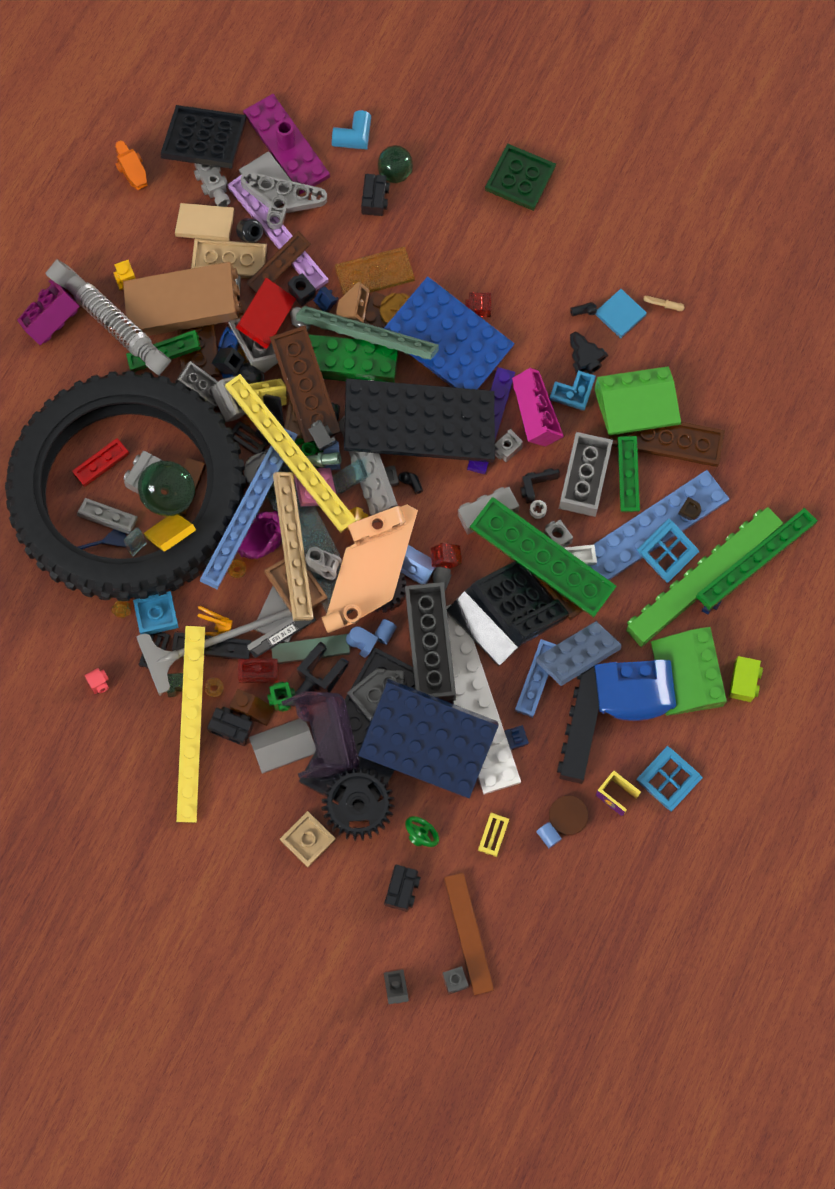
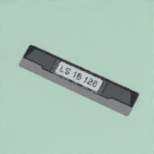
(277, 635)

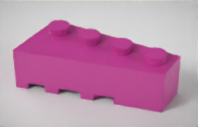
(536, 408)

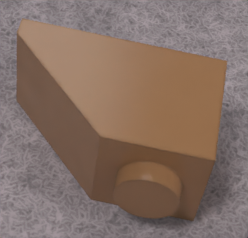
(354, 303)

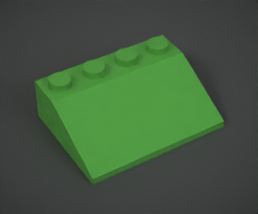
(638, 400)
(694, 670)

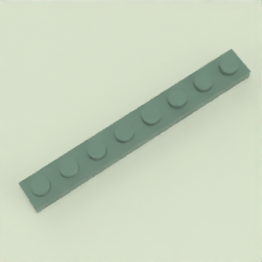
(367, 332)

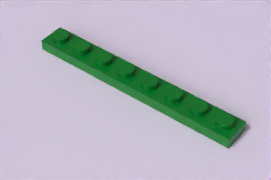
(756, 559)

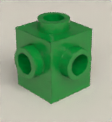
(277, 690)

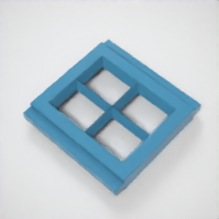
(679, 562)
(681, 791)

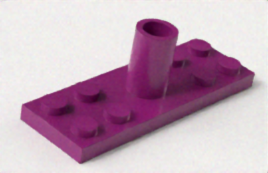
(286, 142)

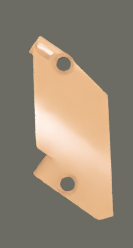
(370, 566)

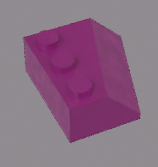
(48, 313)

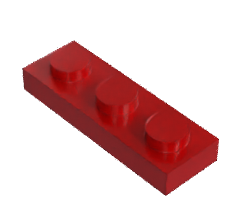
(100, 462)

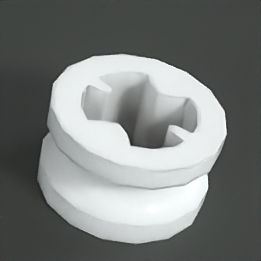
(543, 511)

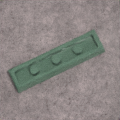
(299, 650)

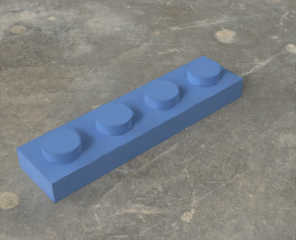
(534, 683)

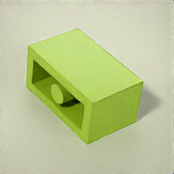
(745, 678)

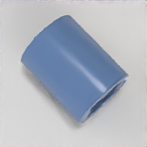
(385, 631)
(549, 835)

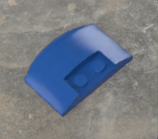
(635, 689)

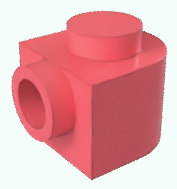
(97, 681)

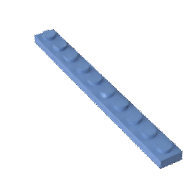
(243, 518)

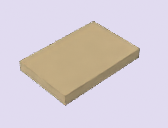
(204, 222)

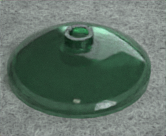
(172, 479)

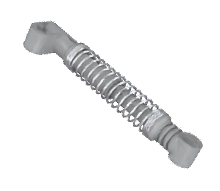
(90, 297)

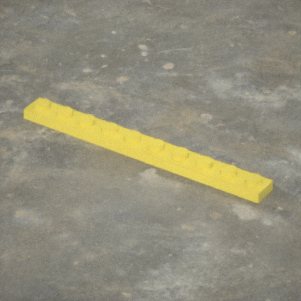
(290, 453)
(190, 724)

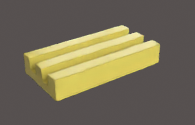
(488, 850)

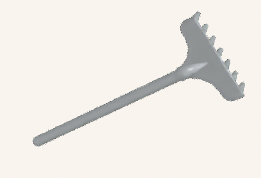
(160, 660)

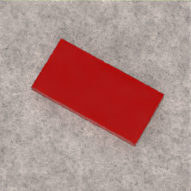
(266, 313)

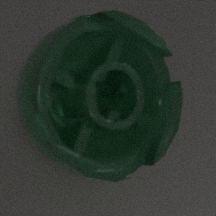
(395, 163)

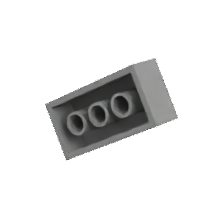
(585, 474)

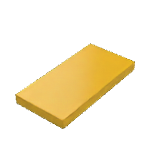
(169, 532)

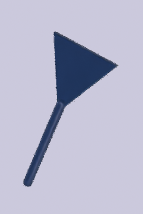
(114, 538)

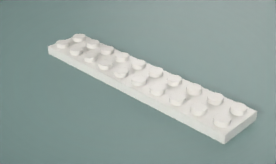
(475, 695)

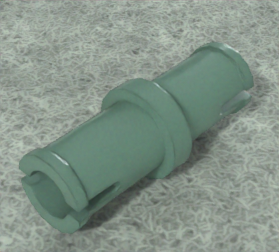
(325, 459)

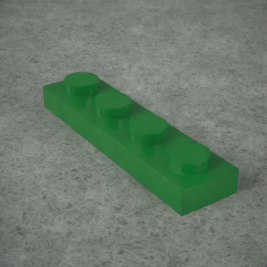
(171, 348)
(628, 474)

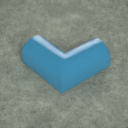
(355, 137)
(574, 396)

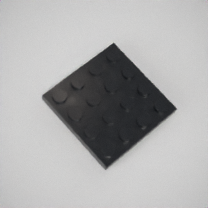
(203, 136)
(512, 595)

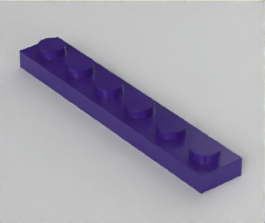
(501, 387)

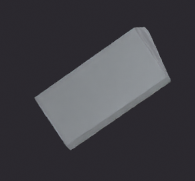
(257, 355)
(283, 745)

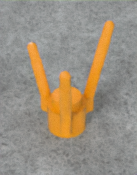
(222, 624)

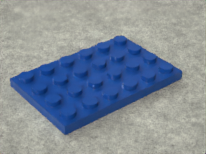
(466, 342)

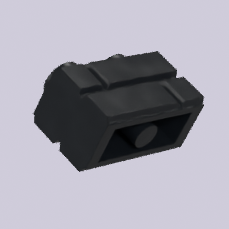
(374, 195)
(230, 726)
(401, 888)

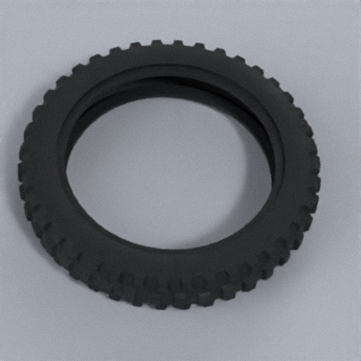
(95, 401)

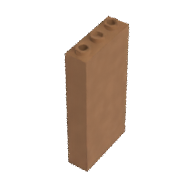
(183, 299)

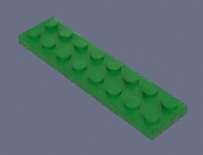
(543, 557)

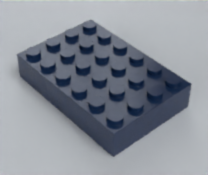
(428, 738)

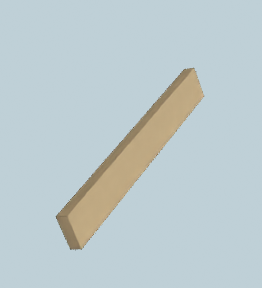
(293, 546)

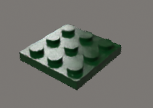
(520, 177)

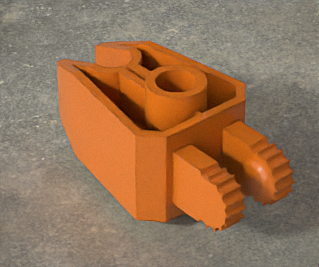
(130, 164)

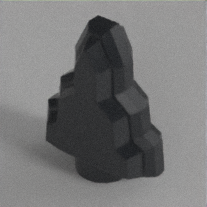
(586, 354)

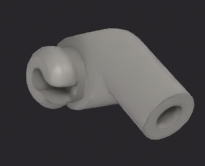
(294, 311)

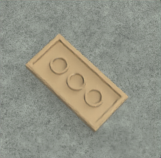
(242, 255)

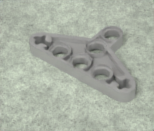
(291, 200)

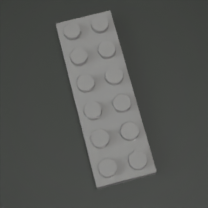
(376, 486)

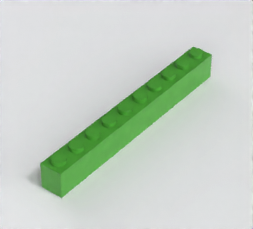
(684, 592)

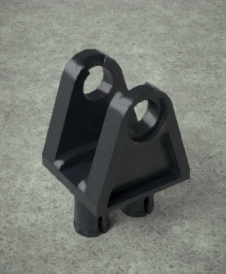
(307, 666)

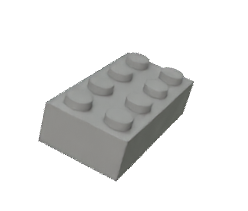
(198, 380)

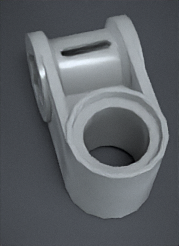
(322, 563)

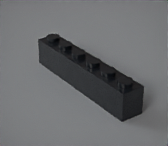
(581, 729)

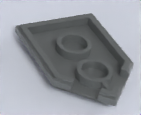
(368, 691)

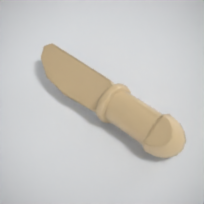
(668, 304)

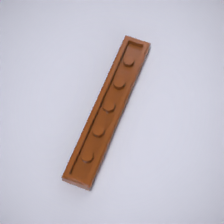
(468, 934)

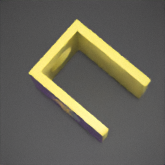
(628, 787)

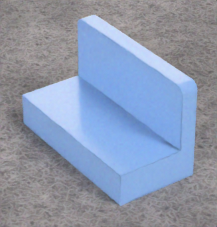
(417, 566)

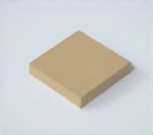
(307, 839)

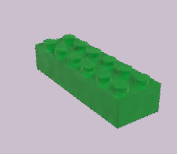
(354, 359)

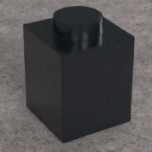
(228, 360)

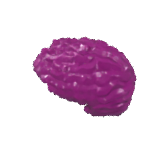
(262, 536)

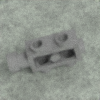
(213, 188)

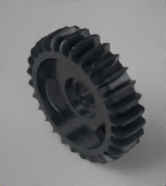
(357, 789)

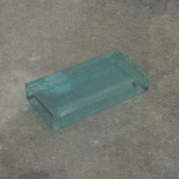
(349, 476)
(135, 541)

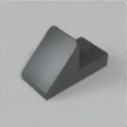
(396, 987)

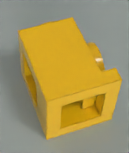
(123, 273)

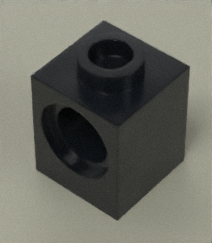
(302, 296)

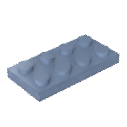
(578, 653)

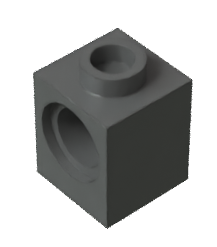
(455, 980)

